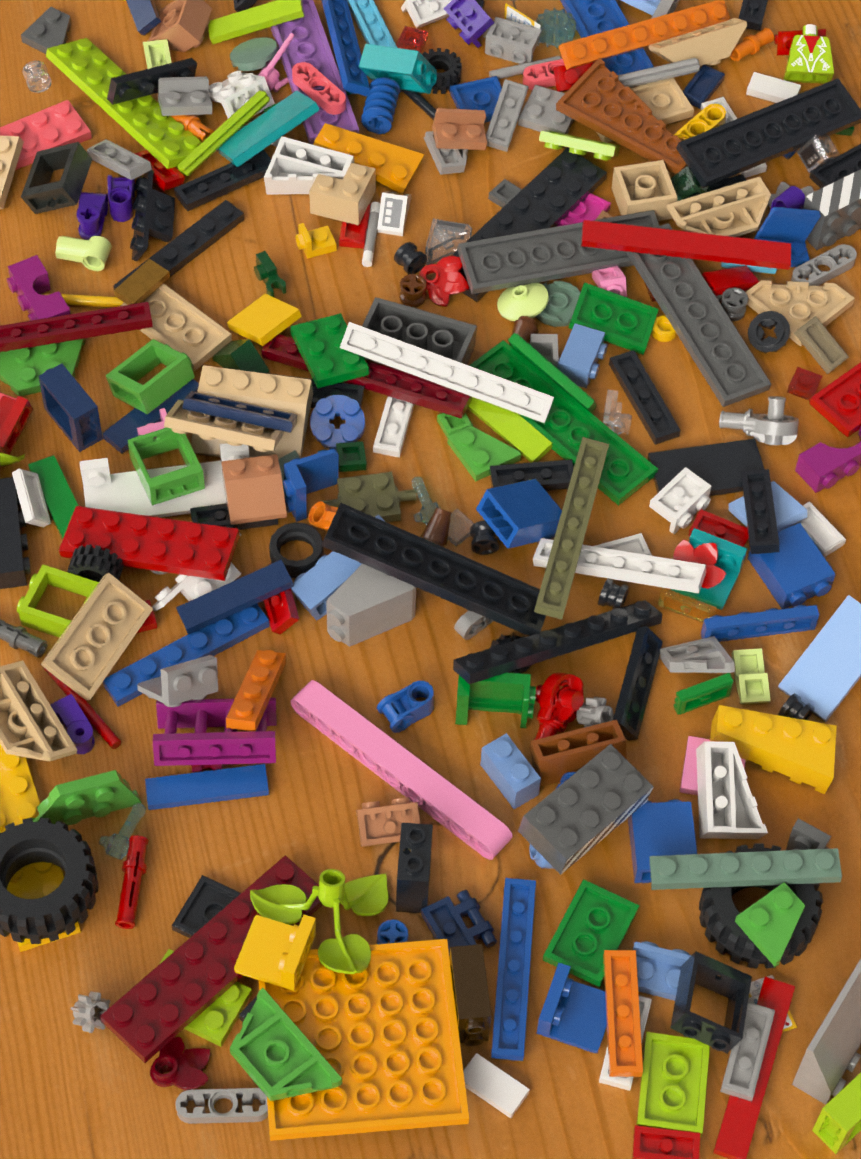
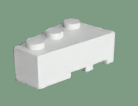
(299, 163)
(724, 795)

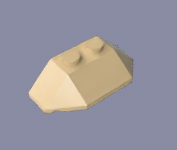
(706, 44)
(724, 211)
(27, 719)

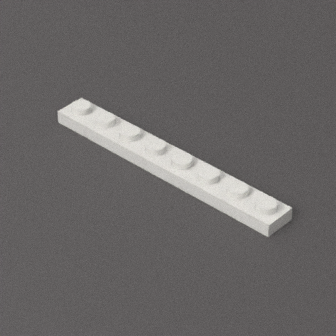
(447, 372)

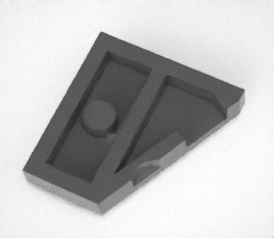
(47, 30)

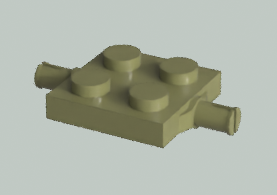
(372, 495)

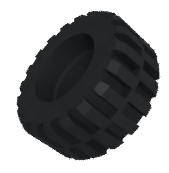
(66, 905)
(719, 917)

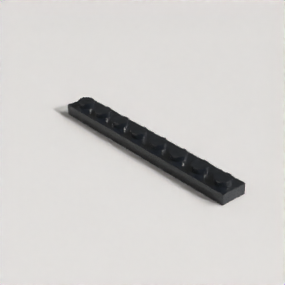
(556, 642)

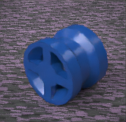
(392, 931)

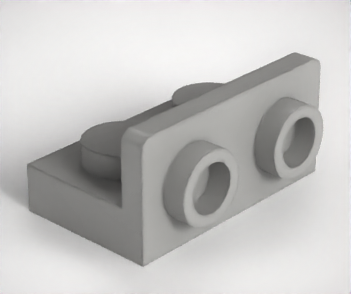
(512, 41)
(184, 96)

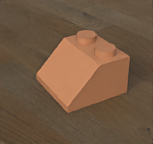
(182, 24)
(253, 489)

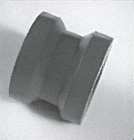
(734, 303)

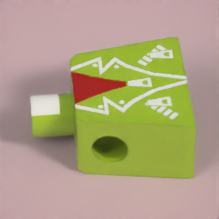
(809, 58)

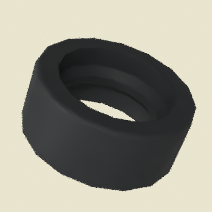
(294, 532)

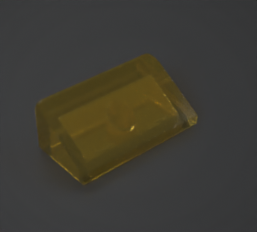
(686, 605)

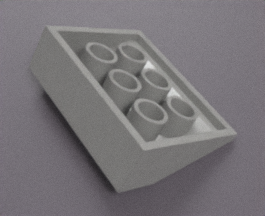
(834, 1045)

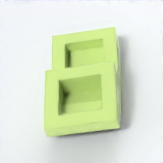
(750, 676)

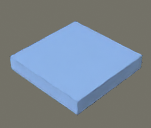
(787, 509)

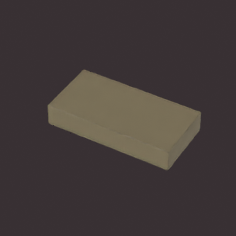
(821, 345)

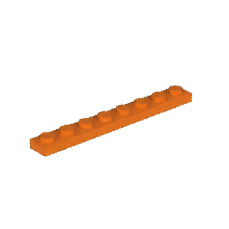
(642, 34)

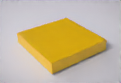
(264, 319)

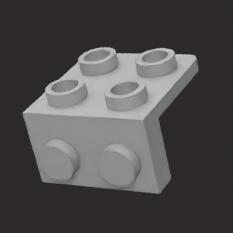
(183, 682)

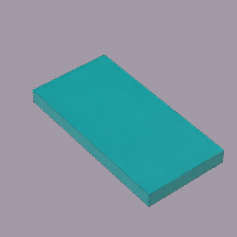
(268, 128)

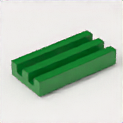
(703, 694)

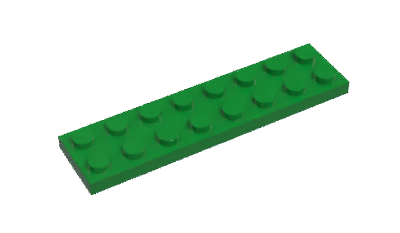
(569, 421)

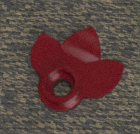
(183, 1065)

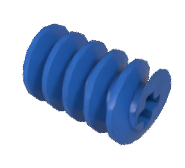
(380, 105)

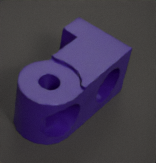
(75, 723)

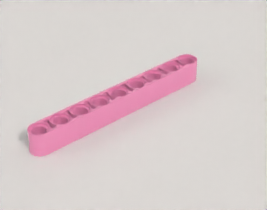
(402, 770)

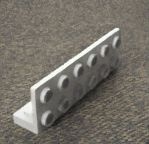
(126, 493)

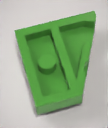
(480, 451)
(772, 921)

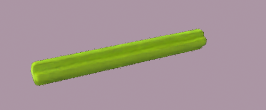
(223, 133)

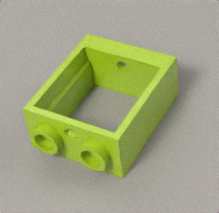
(51, 576)
(841, 1117)

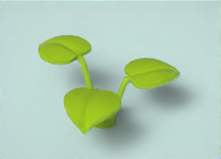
(364, 896)

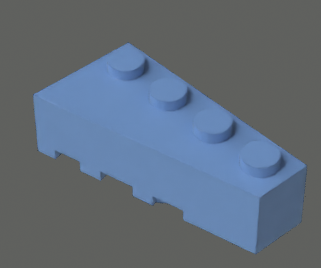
(323, 580)

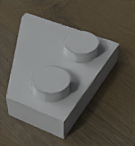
(446, 160)
(697, 657)

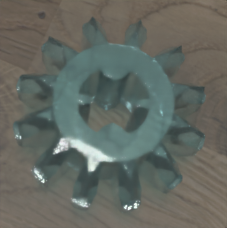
(556, 27)

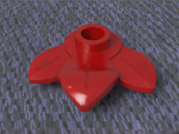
(447, 280)
(703, 554)

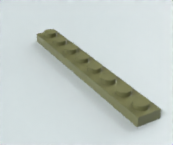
(571, 529)

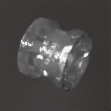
(36, 76)

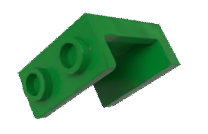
(497, 694)

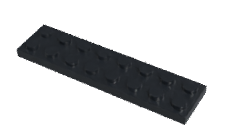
(769, 132)
(543, 201)
(434, 569)

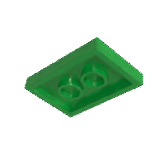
(622, 319)
(321, 351)
(591, 924)

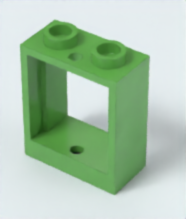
(159, 388)
(173, 483)

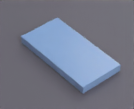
(829, 663)

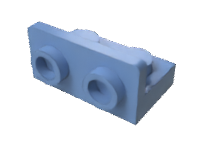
(659, 969)

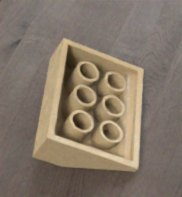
(263, 390)

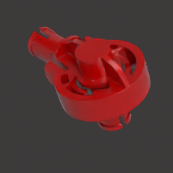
(558, 705)

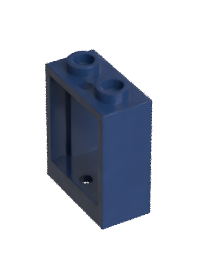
(70, 407)

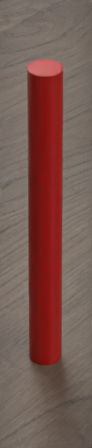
(92, 716)

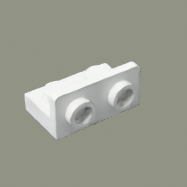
(425, 11)
(682, 499)

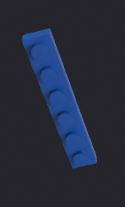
(345, 46)
(201, 643)
(513, 970)

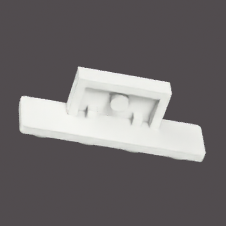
(193, 587)

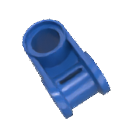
(403, 709)

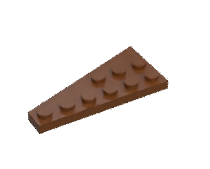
(620, 115)

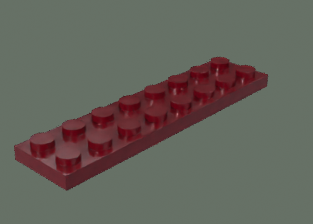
(195, 971)

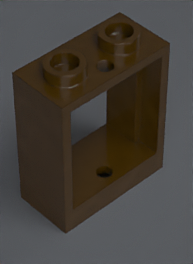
(470, 993)

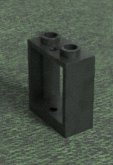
(40, 193)

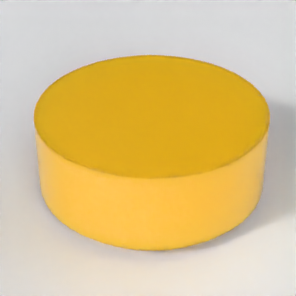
(663, 329)

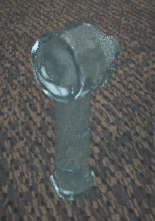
(428, 507)
(118, 844)

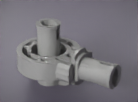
(766, 428)

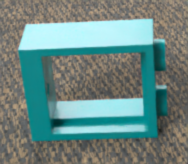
(404, 66)

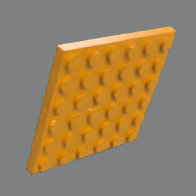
(385, 1036)

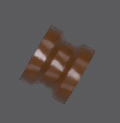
(410, 284)

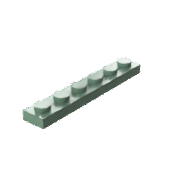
(745, 869)

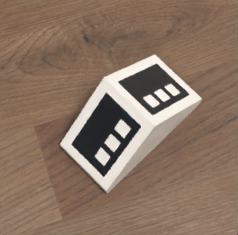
(393, 213)

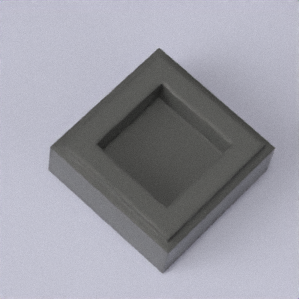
(503, 193)

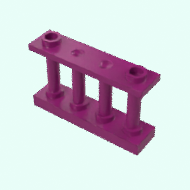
(215, 747)

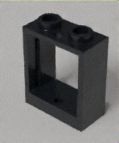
(413, 867)
(731, 984)

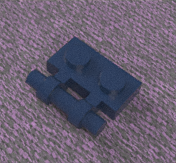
(447, 923)

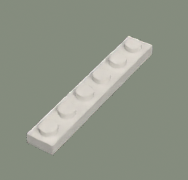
(631, 567)

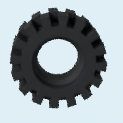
(446, 62)
(95, 563)

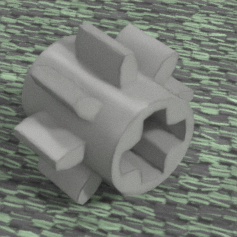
(594, 712)
(88, 1011)

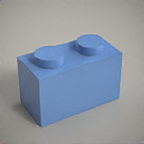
(581, 355)
(510, 771)

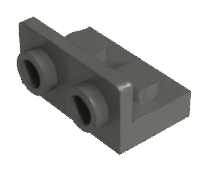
(807, 837)

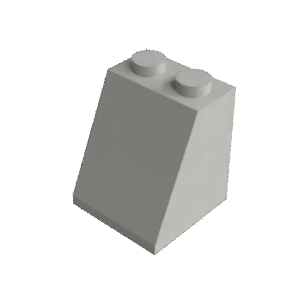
(369, 606)

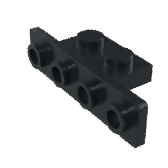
(152, 215)

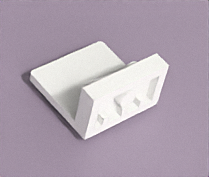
(238, 90)

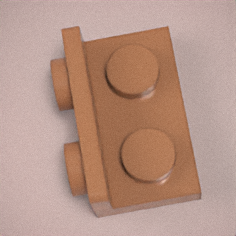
(459, 129)
(383, 823)

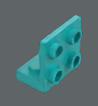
(730, 559)

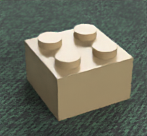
(643, 189)

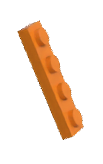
(256, 690)
(622, 1013)

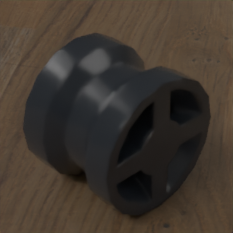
(410, 258)
(484, 539)
(613, 594)
(796, 708)

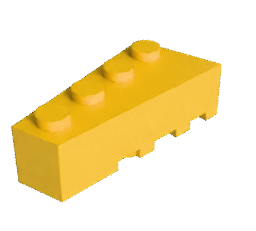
(780, 744)

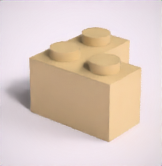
(345, 198)

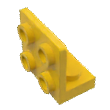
(276, 951)

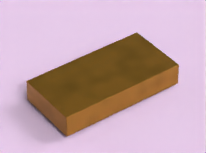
(142, 283)

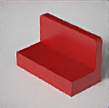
(12, 421)

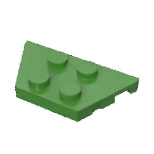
(23, 366)
(87, 798)
(279, 1054)

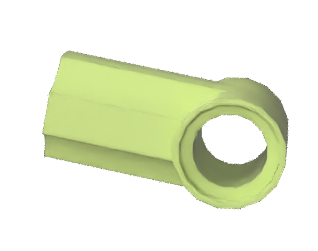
(90, 252)

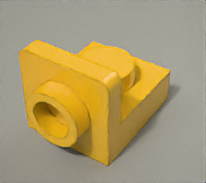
(315, 241)

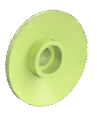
(523, 301)

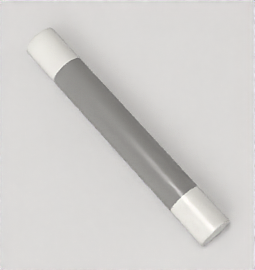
(371, 234)

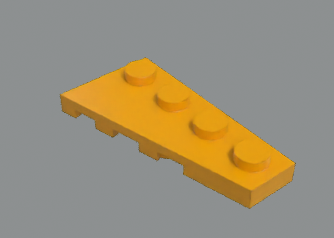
(392, 163)

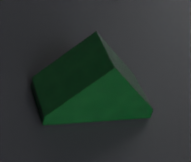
(241, 356)

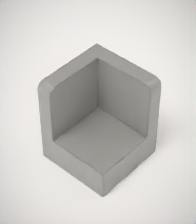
(547, 346)

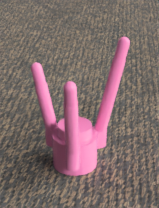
(270, 73)

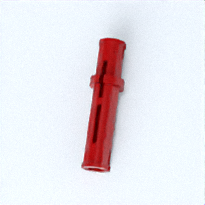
(133, 870)

